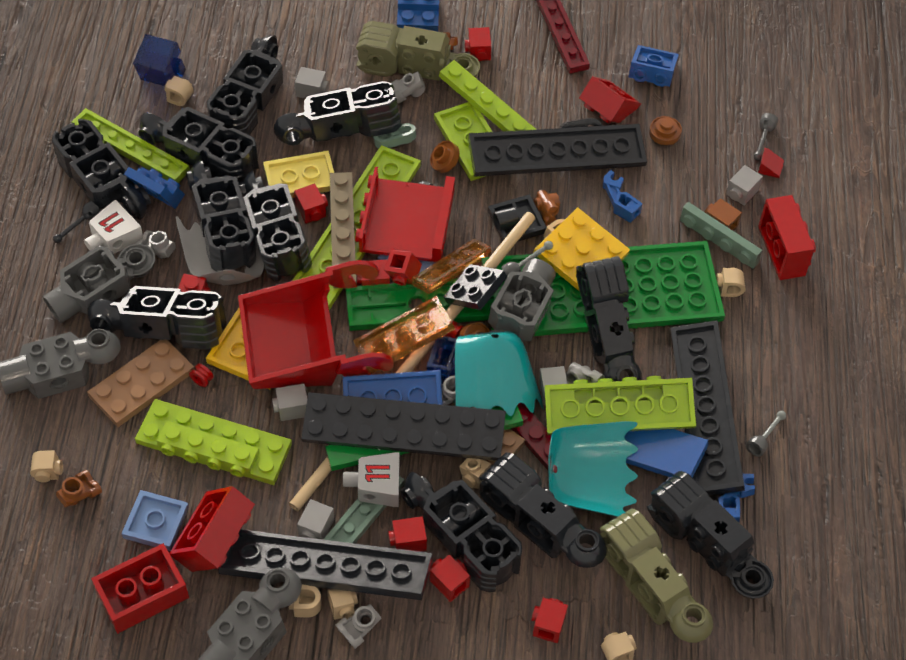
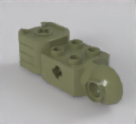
(409, 49)
(648, 574)

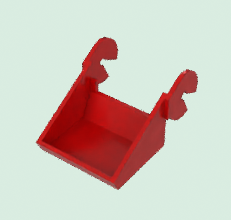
(292, 335)

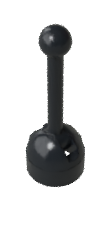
(89, 211)

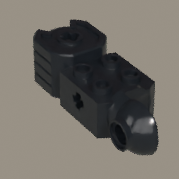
(248, 86)
(342, 112)
(198, 137)
(97, 168)
(222, 219)
(276, 227)
(603, 292)
(159, 312)
(518, 496)
(686, 509)
(466, 529)

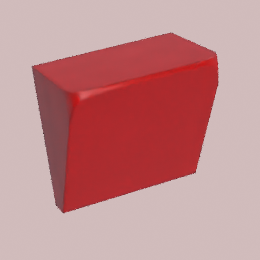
(771, 164)

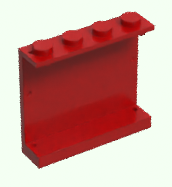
(405, 217)

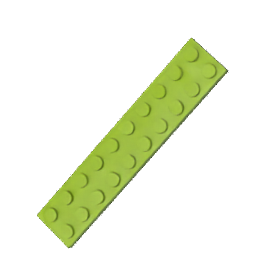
(391, 166)

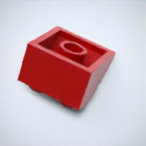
(608, 100)

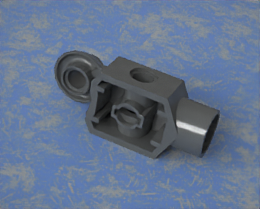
(97, 277)
(523, 300)
(57, 363)
(253, 619)

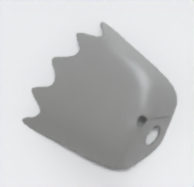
(198, 261)

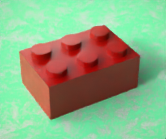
(786, 237)
(212, 529)
(140, 588)

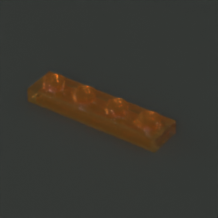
(451, 266)

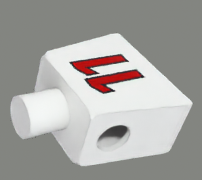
(113, 229)

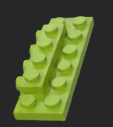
(649, 402)
(213, 442)

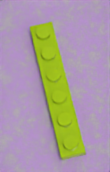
(483, 98)
(136, 148)

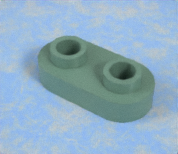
(403, 135)

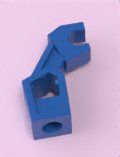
(631, 206)
(732, 499)

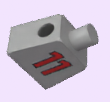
(376, 479)

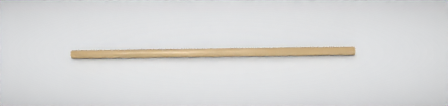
(416, 356)

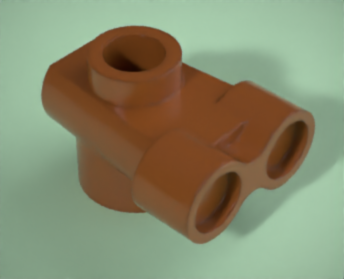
(547, 205)
(78, 488)

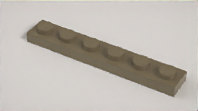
(342, 218)

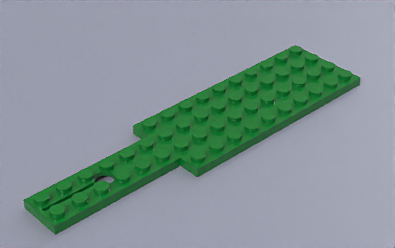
(664, 282)

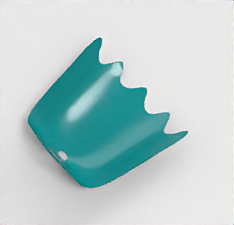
(494, 372)
(592, 466)

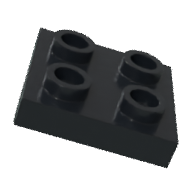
(508, 214)
(475, 287)

